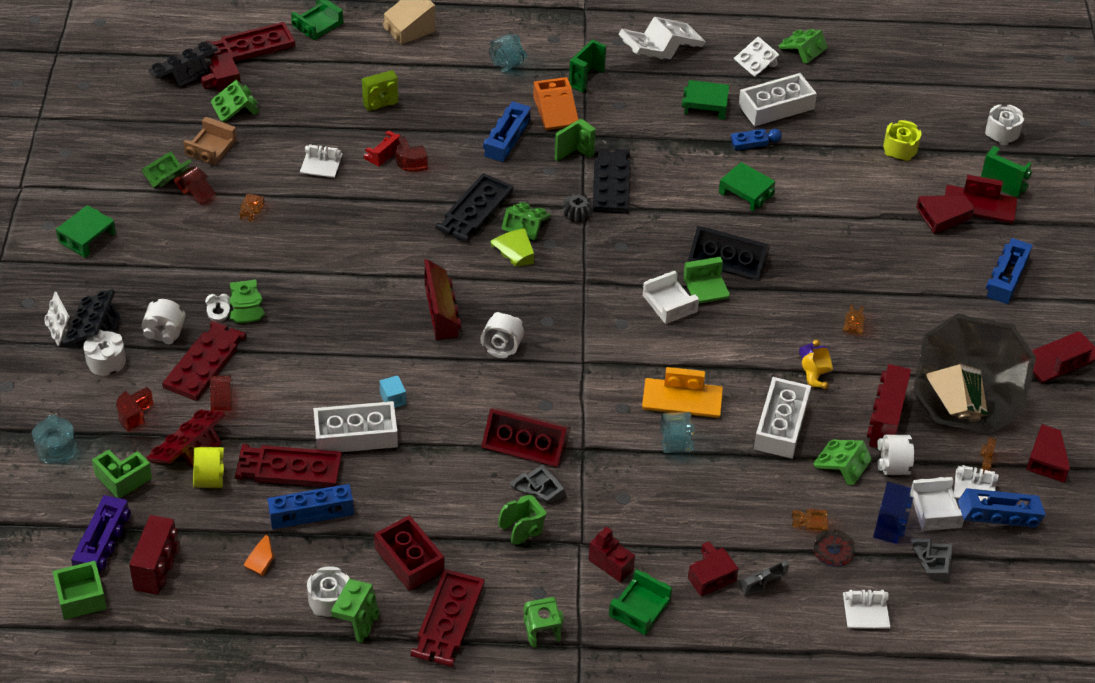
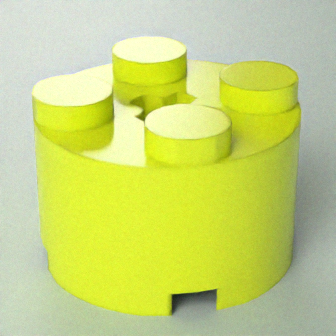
(902, 140)
(208, 467)

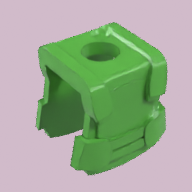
(245, 302)
(524, 511)
(534, 622)

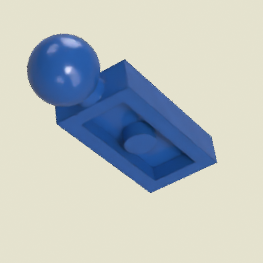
(754, 138)

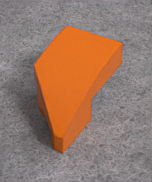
(260, 557)

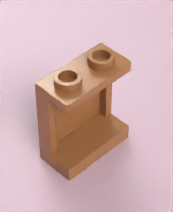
(211, 141)

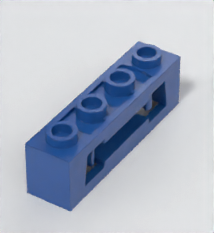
(495, 146)
(999, 287)
(310, 506)
(1001, 508)

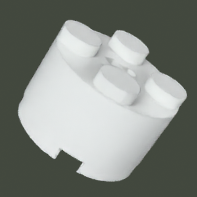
(1004, 124)
(163, 321)
(502, 335)
(105, 353)
(896, 455)
(325, 589)

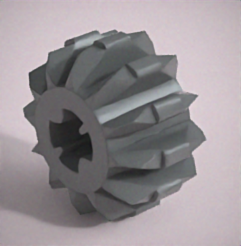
(577, 207)

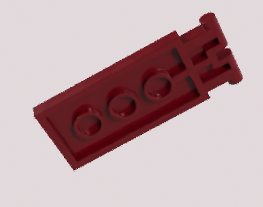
(255, 42)
(203, 360)
(289, 465)
(448, 617)

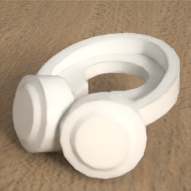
(212, 301)

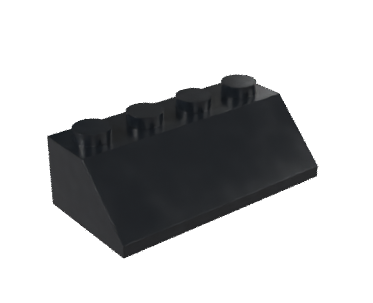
(737, 253)

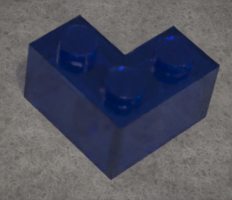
(893, 513)

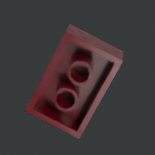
(409, 552)
(154, 555)

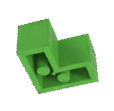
(123, 475)

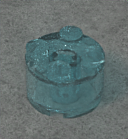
(507, 51)
(677, 432)
(54, 439)

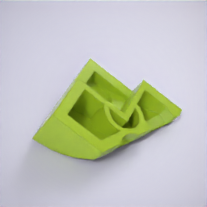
(515, 247)

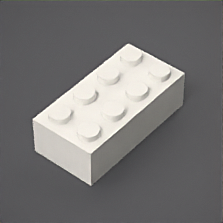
(777, 99)
(782, 417)
(356, 427)

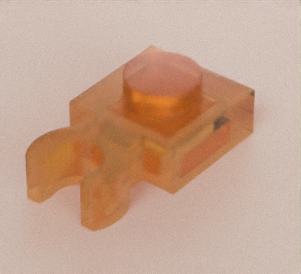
(250, 205)
(854, 320)
(988, 451)
(813, 519)

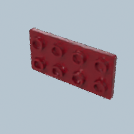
(986, 198)
(1062, 356)
(193, 433)

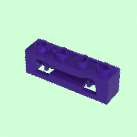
(115, 513)

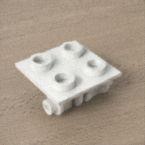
(757, 57)
(321, 162)
(57, 319)
(967, 479)
(866, 609)

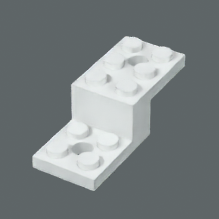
(661, 38)

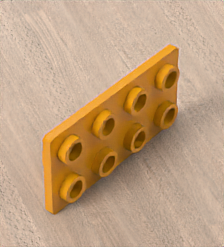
(682, 392)

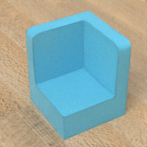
(392, 390)

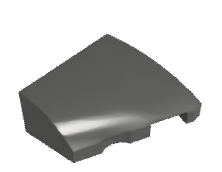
(540, 485)
(935, 558)
(757, 582)

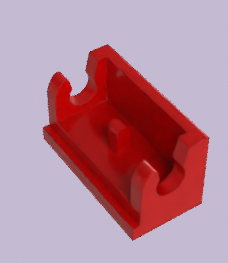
(384, 150)

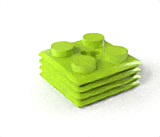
(380, 90)

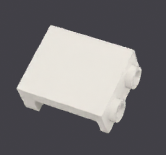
(669, 297)
(936, 504)

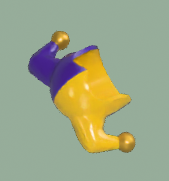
(816, 363)

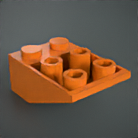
(555, 103)

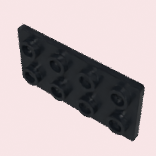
(186, 66)
(93, 315)

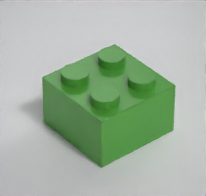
(79, 590)

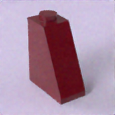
(944, 211)
(1049, 455)

